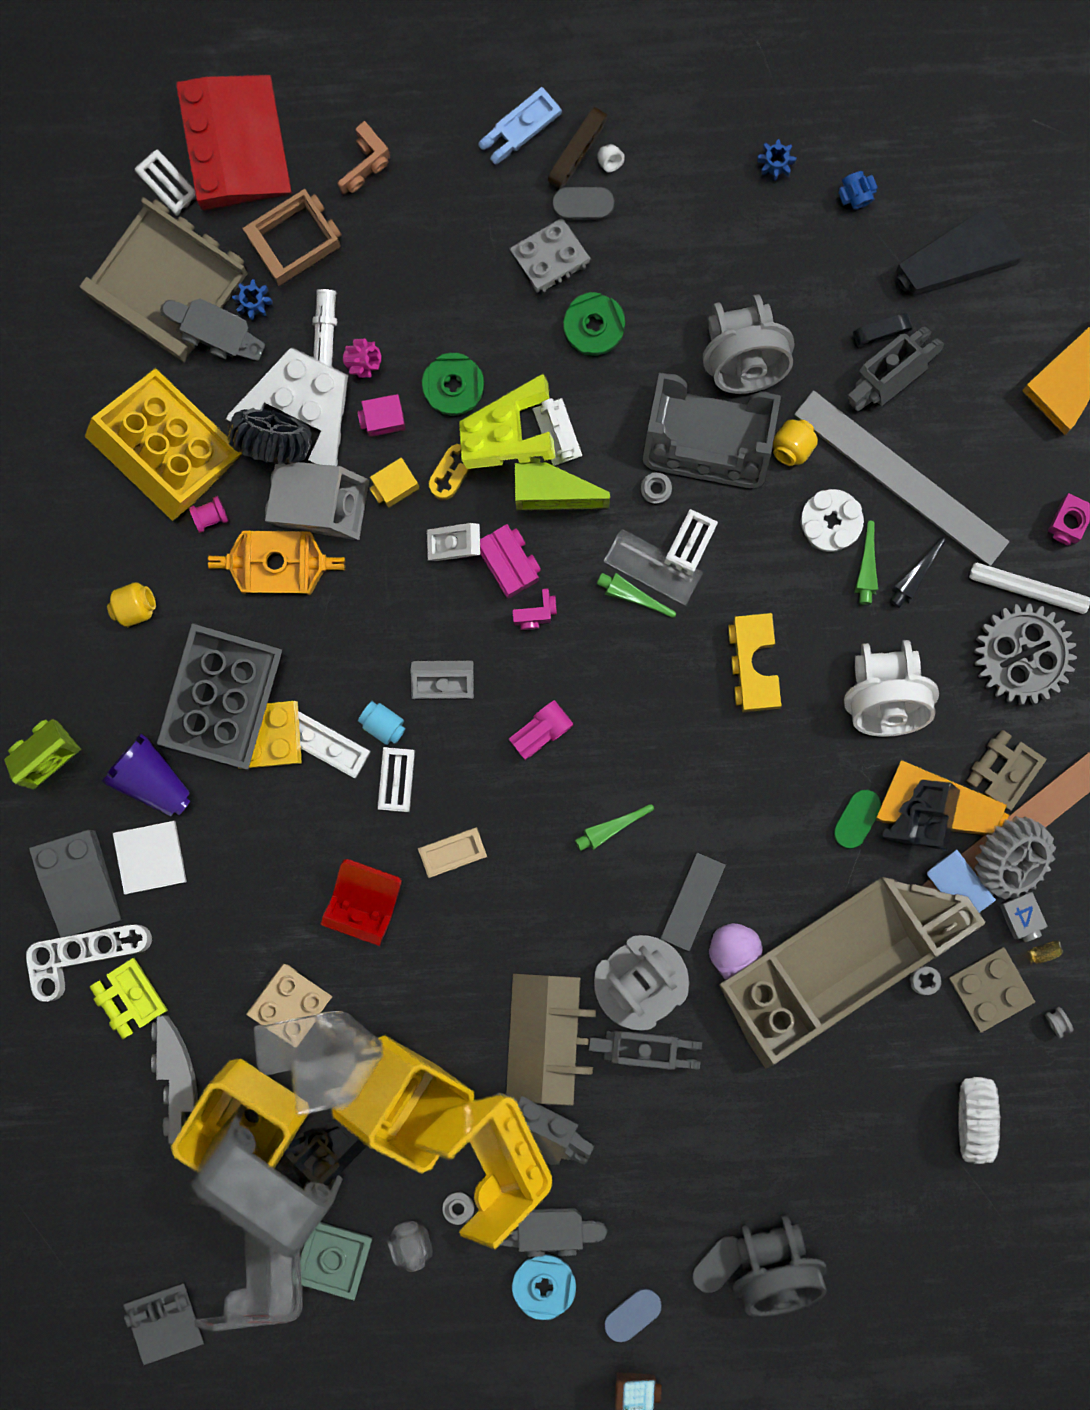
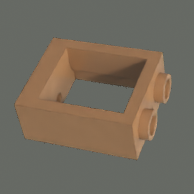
(279, 214)

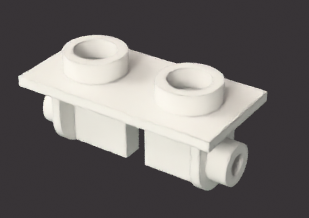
(554, 419)

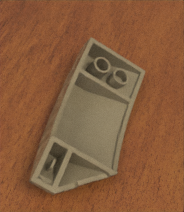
(843, 963)

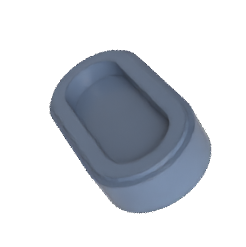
(633, 1315)

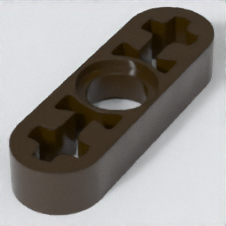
(577, 148)

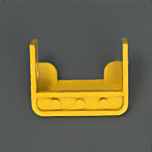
(509, 1156)

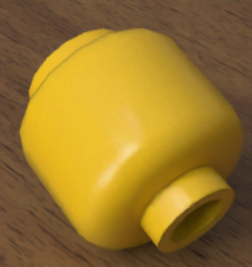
(794, 442)
(131, 604)

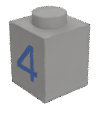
(1023, 917)

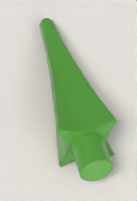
(867, 578)
(622, 589)
(600, 833)

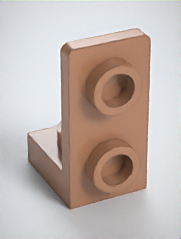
(368, 143)

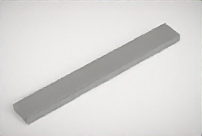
(902, 479)

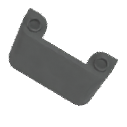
(710, 435)

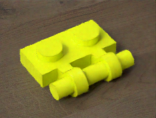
(136, 993)

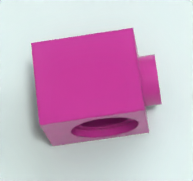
(382, 415)
(1077, 508)

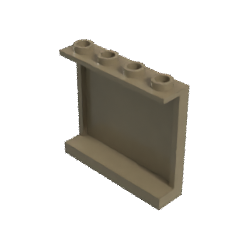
(159, 263)

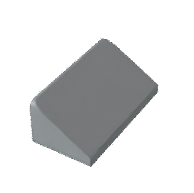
(442, 679)

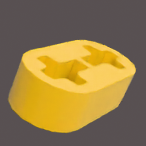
(443, 469)

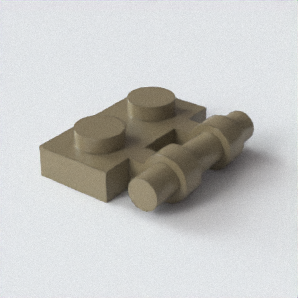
(1014, 775)

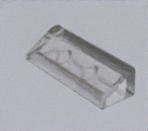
(648, 566)

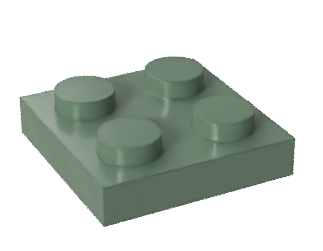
(334, 1260)

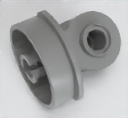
(747, 348)
(641, 982)

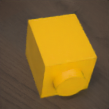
(393, 483)

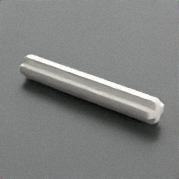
(1030, 588)

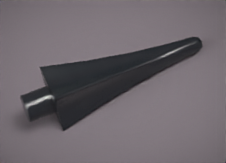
(909, 584)

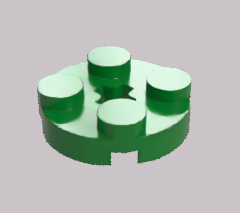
(602, 308)
(439, 373)

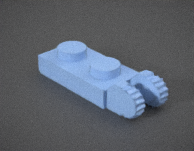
(522, 124)

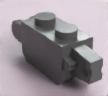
(214, 327)
(894, 368)
(644, 1049)
(553, 1134)
(554, 1230)

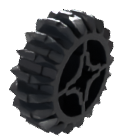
(269, 436)

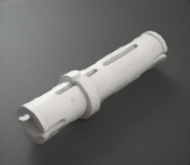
(324, 326)

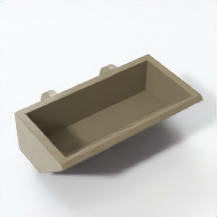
(545, 1038)

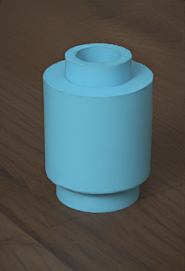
(382, 723)

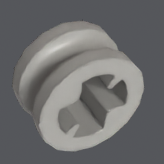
(1059, 1022)

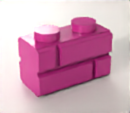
(508, 561)

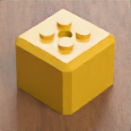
(233, 1086)
(401, 1104)

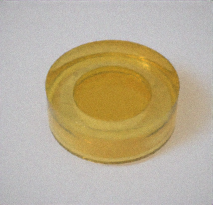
(1046, 952)

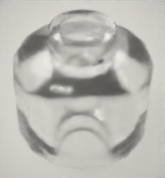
(410, 1246)

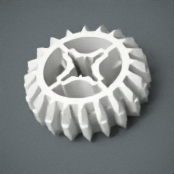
(978, 1120)

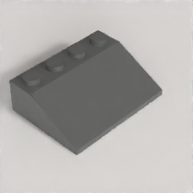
(219, 697)

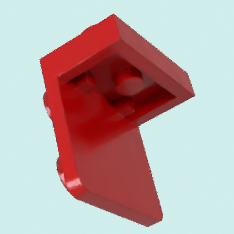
(362, 902)

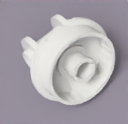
(890, 693)

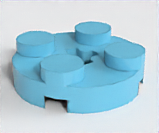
(529, 1297)

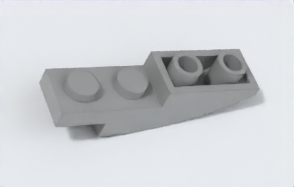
(175, 1065)

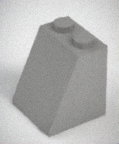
(317, 499)

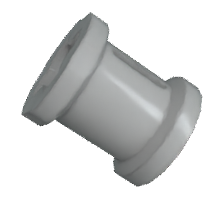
(935, 979)

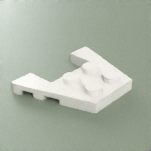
(307, 392)

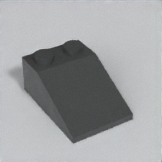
(76, 883)

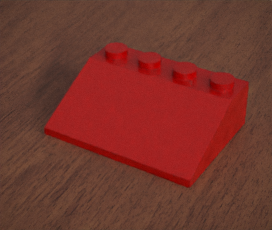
(233, 139)

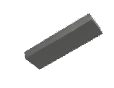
(693, 902)

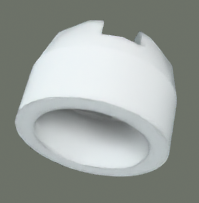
(610, 157)

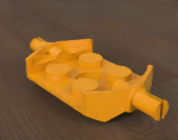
(298, 574)

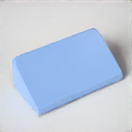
(955, 876)

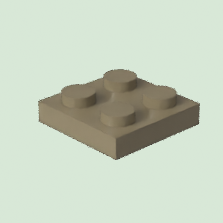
(991, 989)

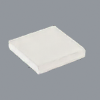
(149, 857)

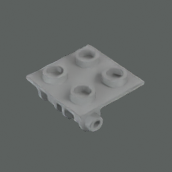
(550, 255)

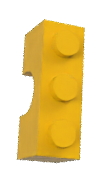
(754, 690)

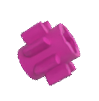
(362, 357)

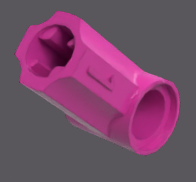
(546, 726)

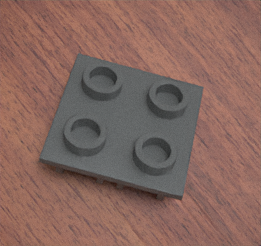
(163, 1324)

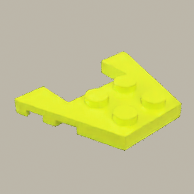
(496, 433)

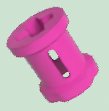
(208, 514)

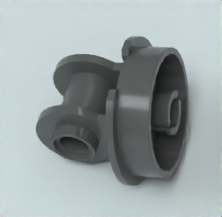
(781, 1288)

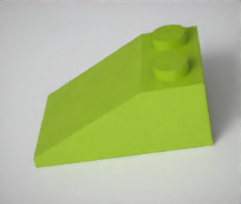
(548, 487)
(41, 754)

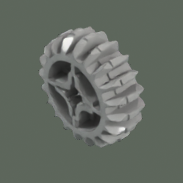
(1015, 857)

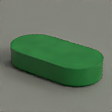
(857, 819)

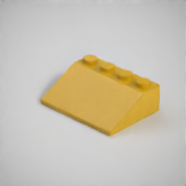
(162, 443)

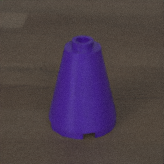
(148, 778)

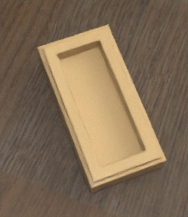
(452, 852)

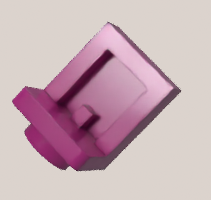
(532, 617)

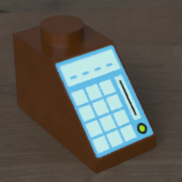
(636, 1391)

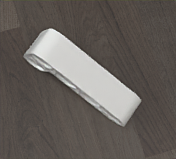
(89, 953)

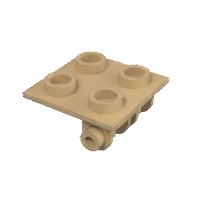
(288, 998)

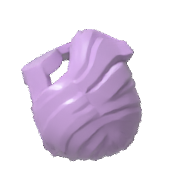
(734, 949)

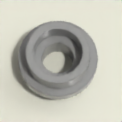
(656, 478)
(465, 1200)

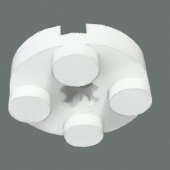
(816, 529)

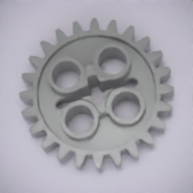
(1037, 679)

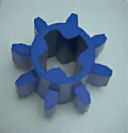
(776, 151)
(858, 190)
(255, 292)

